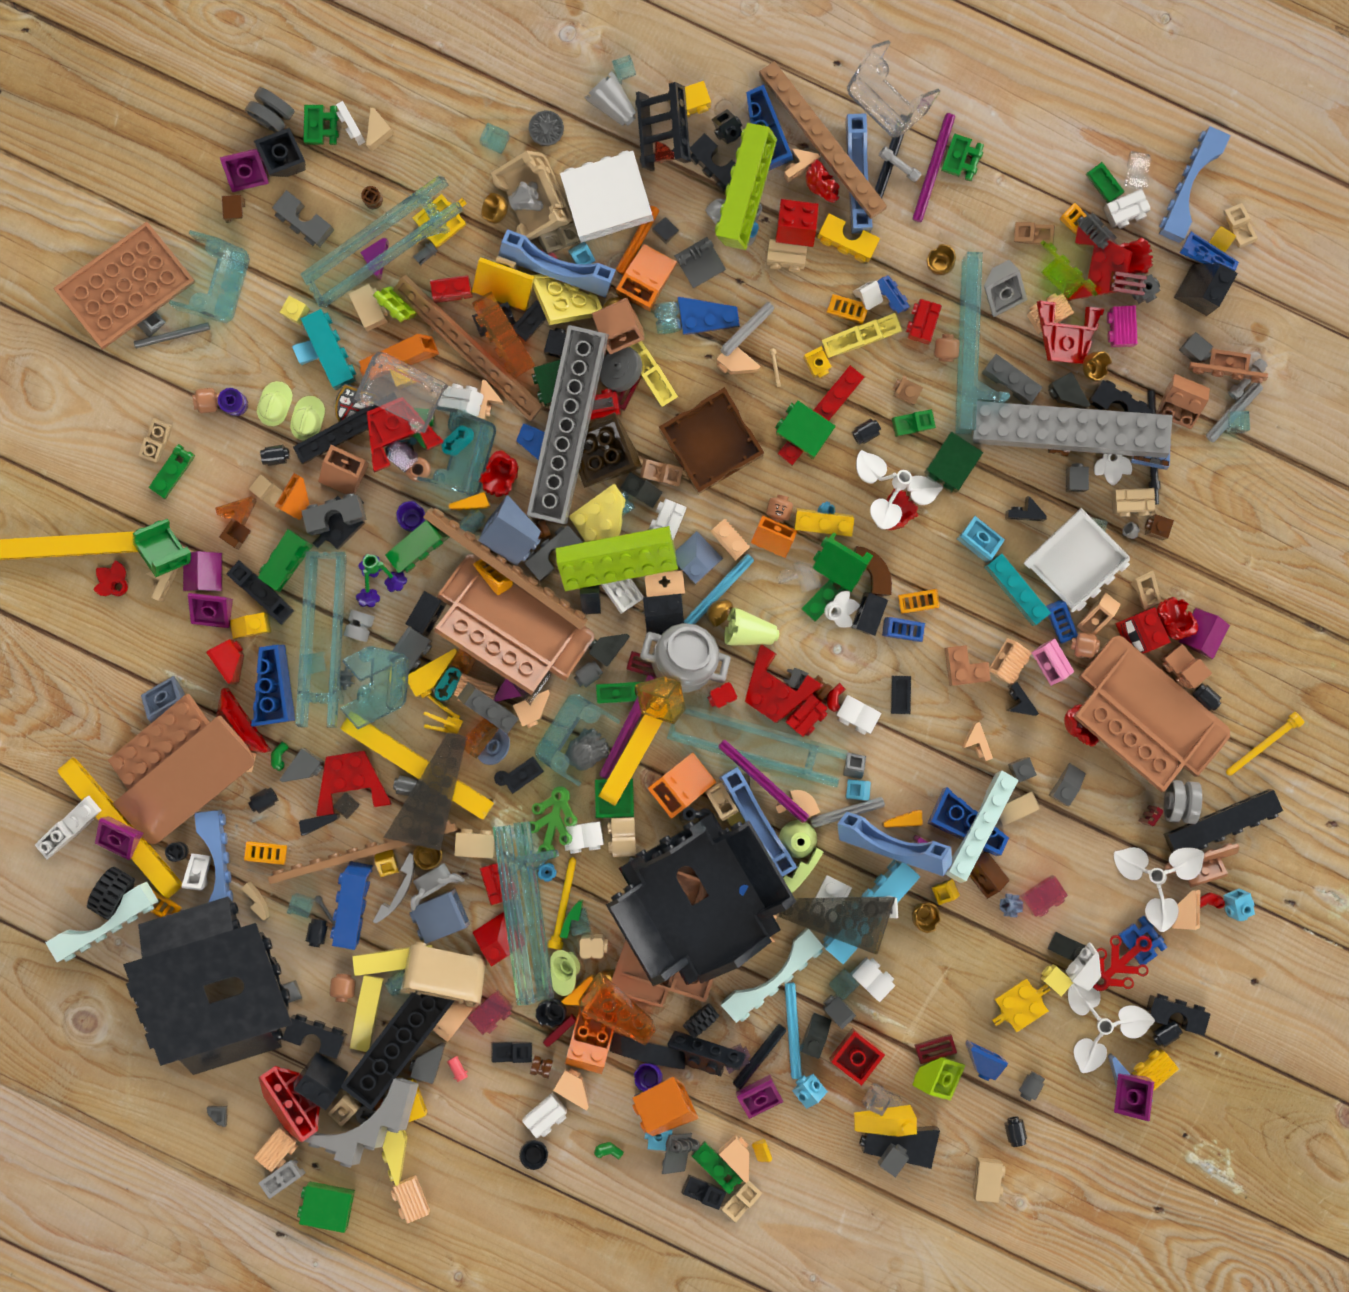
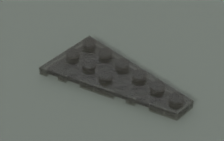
(428, 806)
(847, 919)

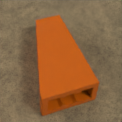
(408, 351)

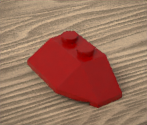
(239, 721)
(292, 1109)

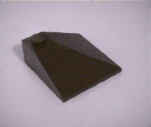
(607, 452)

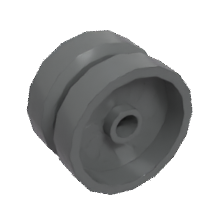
(269, 110)

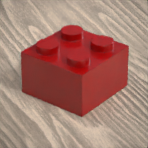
(797, 223)
(857, 1056)

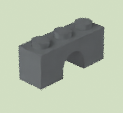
(315, 230)
(1020, 384)
(317, 517)
(539, 561)
(487, 708)

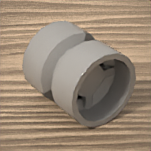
(360, 633)

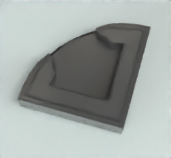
(218, 1114)

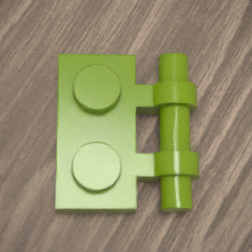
(394, 304)

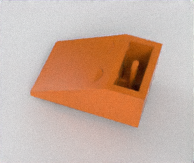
(646, 277)
(681, 785)
(589, 1044)

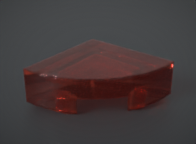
(663, 152)

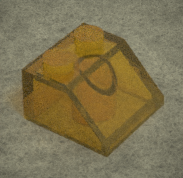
(661, 699)

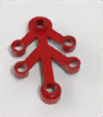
(1119, 965)

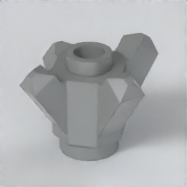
(526, 197)

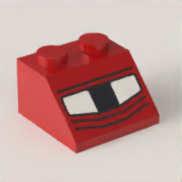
(1144, 630)

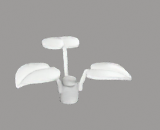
(883, 512)
(1186, 863)
(1133, 1023)

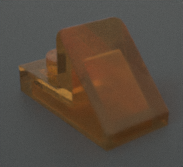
(242, 507)
(463, 661)

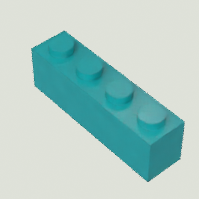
(328, 349)
(1017, 590)

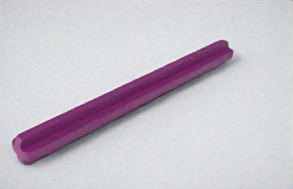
(933, 167)
(623, 737)
(763, 781)

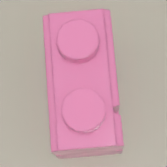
(1052, 662)

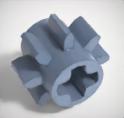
(1011, 905)

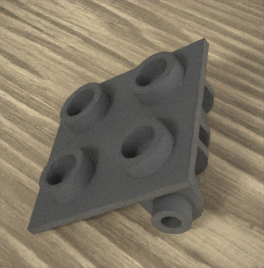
(1093, 225)
(700, 262)
(677, 1152)

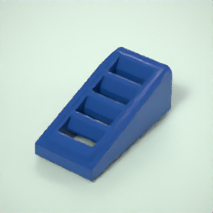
(1067, 618)
(887, 629)

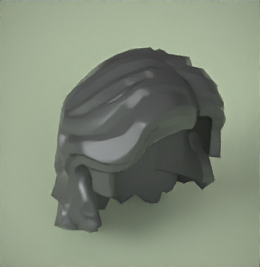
(587, 749)

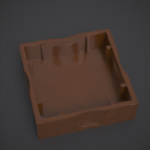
(711, 441)

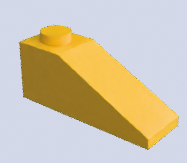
(429, 675)
(894, 1122)

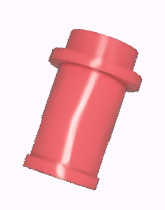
(457, 1069)

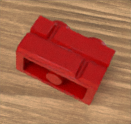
(451, 289)
(924, 321)
(721, 696)
(807, 715)
(492, 883)

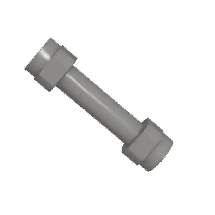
(912, 173)
(1236, 391)

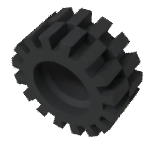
(701, 1020)

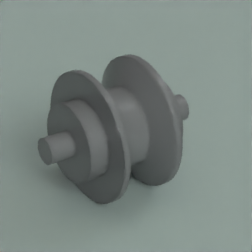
(345, 678)

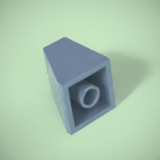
(510, 532)
(440, 916)

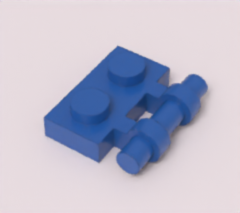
(889, 288)
(1131, 933)

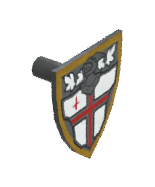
(345, 403)

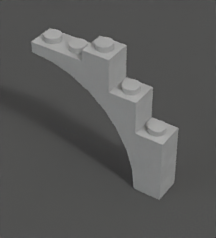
(390, 1116)

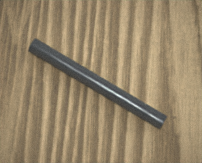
(171, 335)

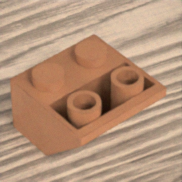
(621, 325)
(1184, 401)
(342, 470)

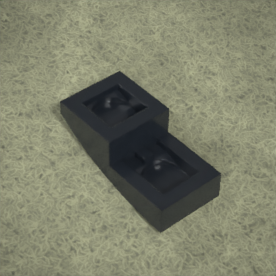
(511, 1052)
(704, 1192)

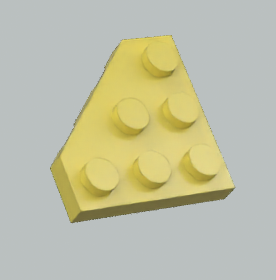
(563, 301)
(600, 516)

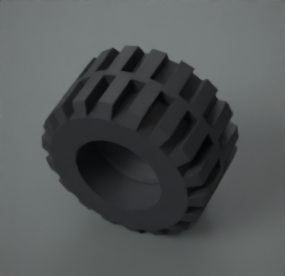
(109, 892)

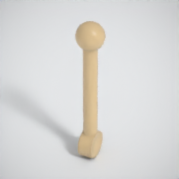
(772, 351)

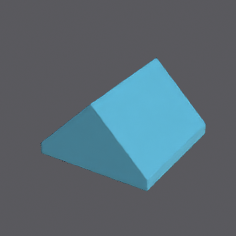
(981, 539)

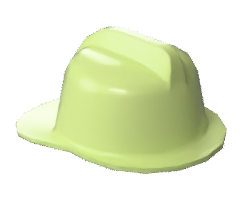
(274, 403)
(307, 417)
(564, 971)

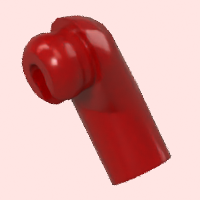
(832, 697)
(1212, 899)

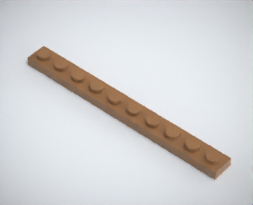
(822, 140)
(468, 348)
(511, 571)
(336, 859)

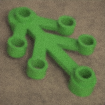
(554, 818)

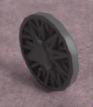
(546, 128)

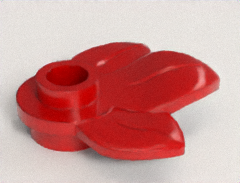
(110, 578)

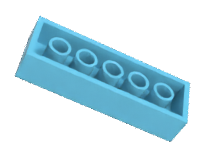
(893, 883)

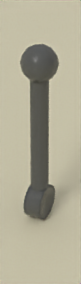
(318, 899)

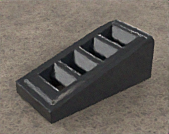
(312, 824)

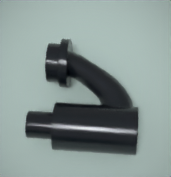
(689, 814)

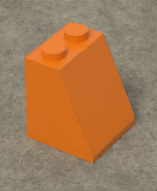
(664, 1107)

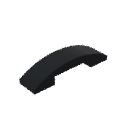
(261, 592)
(648, 1053)

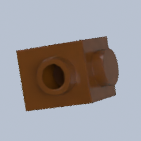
(1158, 527)

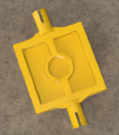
(454, 224)
(1021, 1005)

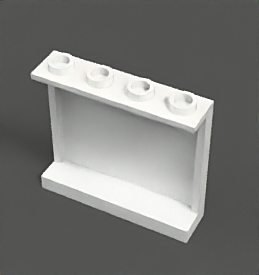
(606, 196)
(1078, 560)

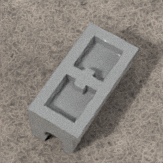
(281, 1178)

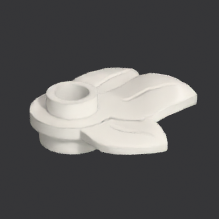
(1113, 468)
(843, 608)

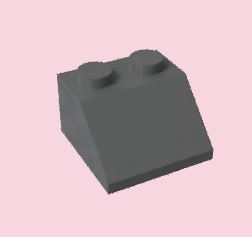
(413, 645)

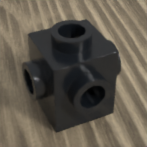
(727, 126)

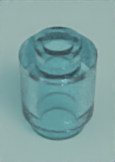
(472, 521)
(395, 982)

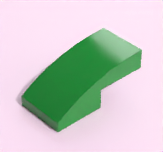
(913, 423)
(574, 914)

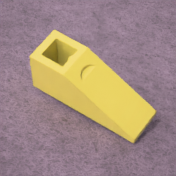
(394, 1153)

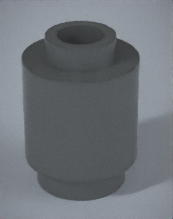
(588, 674)
(404, 785)
(1031, 1086)

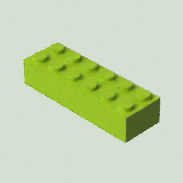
(746, 186)
(616, 558)

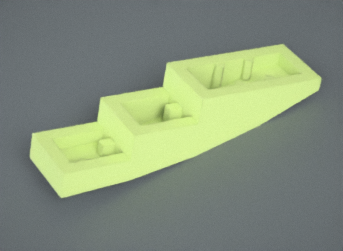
(802, 870)

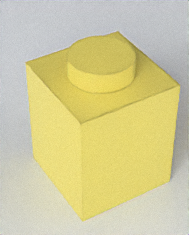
(294, 310)
(1056, 979)

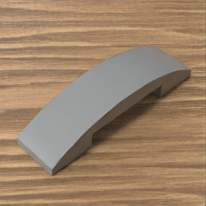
(385, 909)

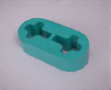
(457, 440)
(444, 681)

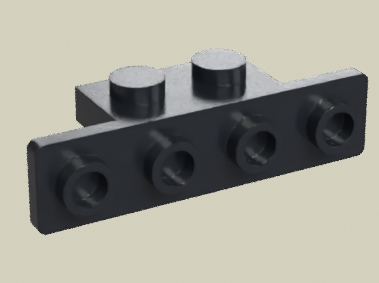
(705, 1054)

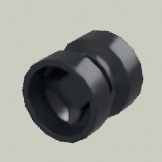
(176, 851)

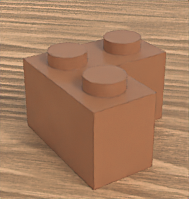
(1185, 668)
(961, 671)

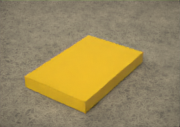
(504, 282)

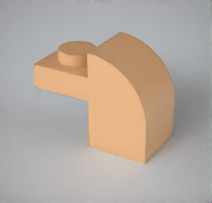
(803, 800)
(452, 1020)

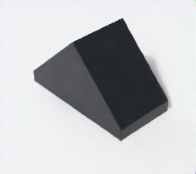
(590, 600)

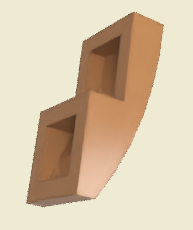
(1033, 233)
(661, 472)

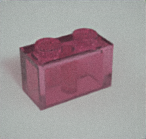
(1044, 895)
(490, 1012)

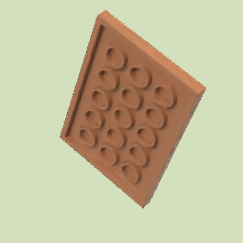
(124, 285)

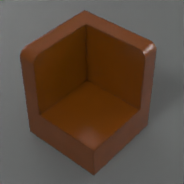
(232, 207)
(235, 534)

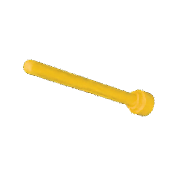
(1294, 721)
(556, 941)

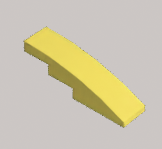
(862, 335)
(654, 376)
(381, 961)
(366, 1013)

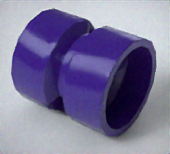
(232, 402)

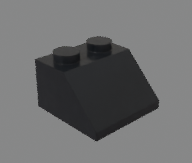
(281, 154)
(662, 612)
(320, 1080)

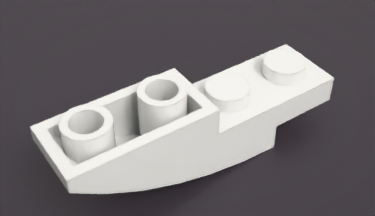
(68, 828)

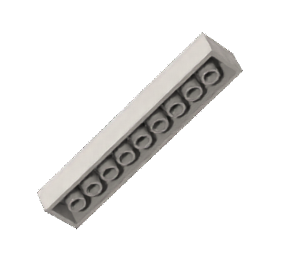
(567, 424)
(1073, 429)

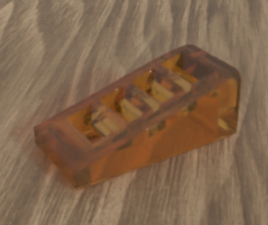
(478, 746)

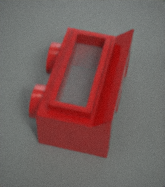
(605, 404)

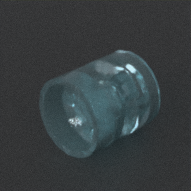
(667, 319)

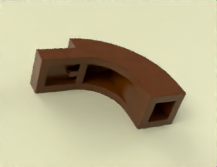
(880, 575)

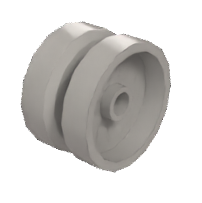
(1183, 802)

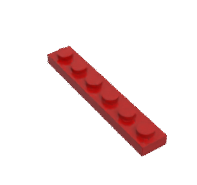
(827, 407)

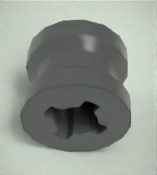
(367, 1113)

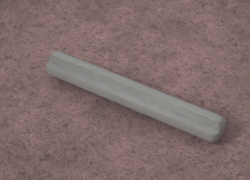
(747, 329)
(1239, 405)
(855, 809)

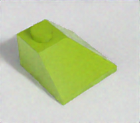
(939, 1078)

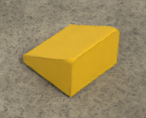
(1222, 239)
(386, 863)
(945, 892)
(762, 1151)

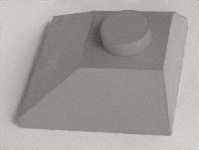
(1004, 288)

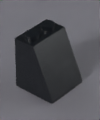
(1205, 287)

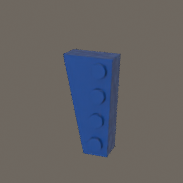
(762, 113)
(273, 688)
(956, 817)
(350, 905)

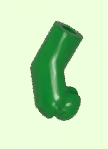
(276, 756)
(606, 1149)

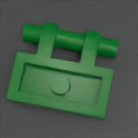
(314, 125)
(957, 154)

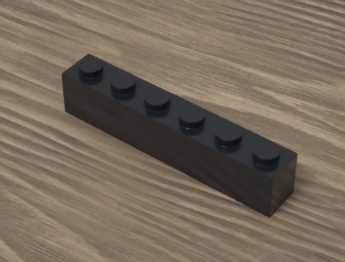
(1225, 821)

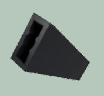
(919, 1146)

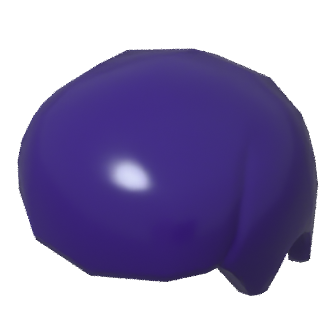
(410, 515)
(647, 1076)

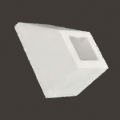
(1085, 968)

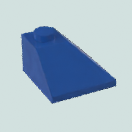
(986, 1062)

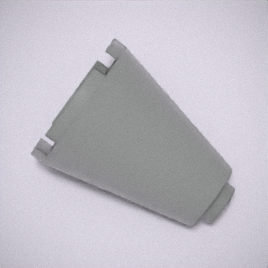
(612, 100)

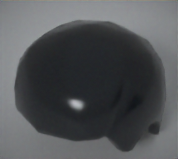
(551, 1012)
(533, 1154)

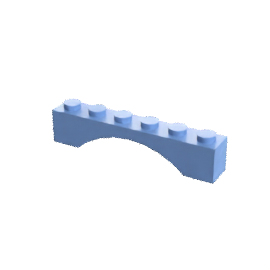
(857, 151)
(1179, 219)
(589, 277)
(751, 811)
(210, 828)
(926, 856)

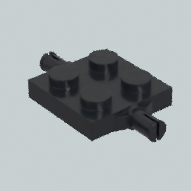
(339, 531)

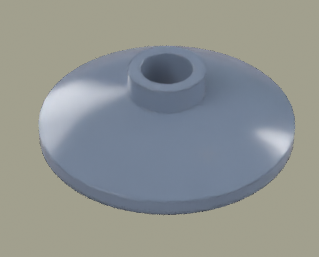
(495, 749)

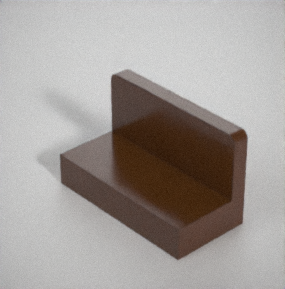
(988, 875)

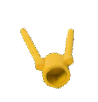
(451, 725)

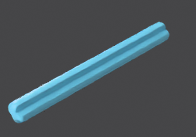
(720, 589)
(793, 1033)

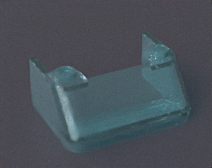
(225, 284)
(466, 467)
(387, 684)
(549, 748)

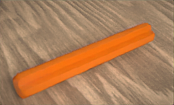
(635, 243)

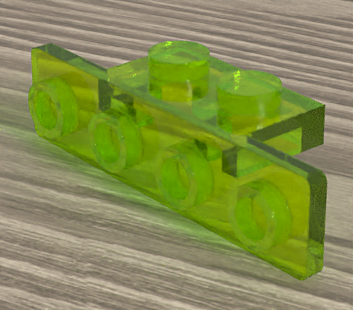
(1062, 275)

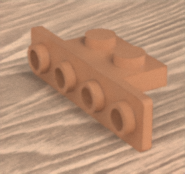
(1229, 364)
(1212, 865)

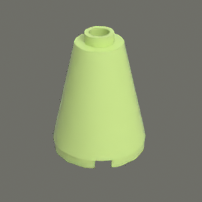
(748, 629)
(792, 832)

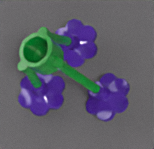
(370, 567)

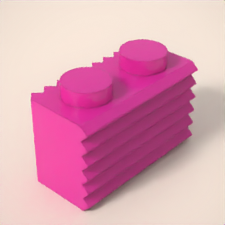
(1122, 326)

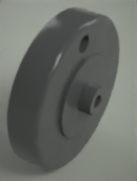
(621, 369)

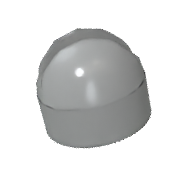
(1131, 527)

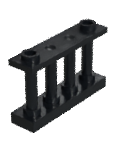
(679, 130)

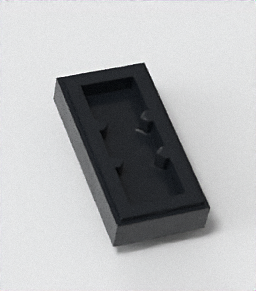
(900, 694)

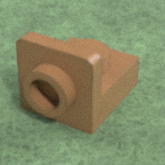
(907, 390)

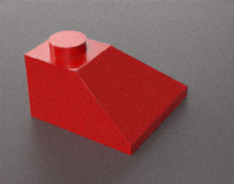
(228, 660)
(493, 939)

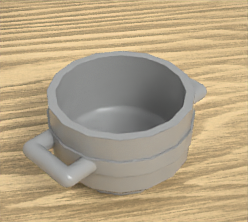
(686, 655)

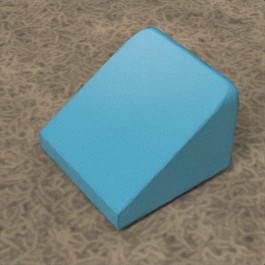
(581, 254)
(305, 352)
(858, 789)

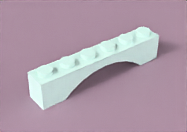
(983, 825)
(133, 902)
(742, 1001)

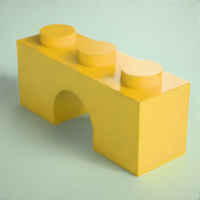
(861, 248)
(824, 523)

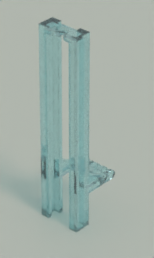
(436, 225)
(968, 387)
(304, 694)
(813, 746)
(528, 863)

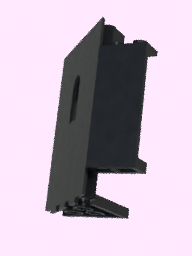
(715, 932)
(169, 980)

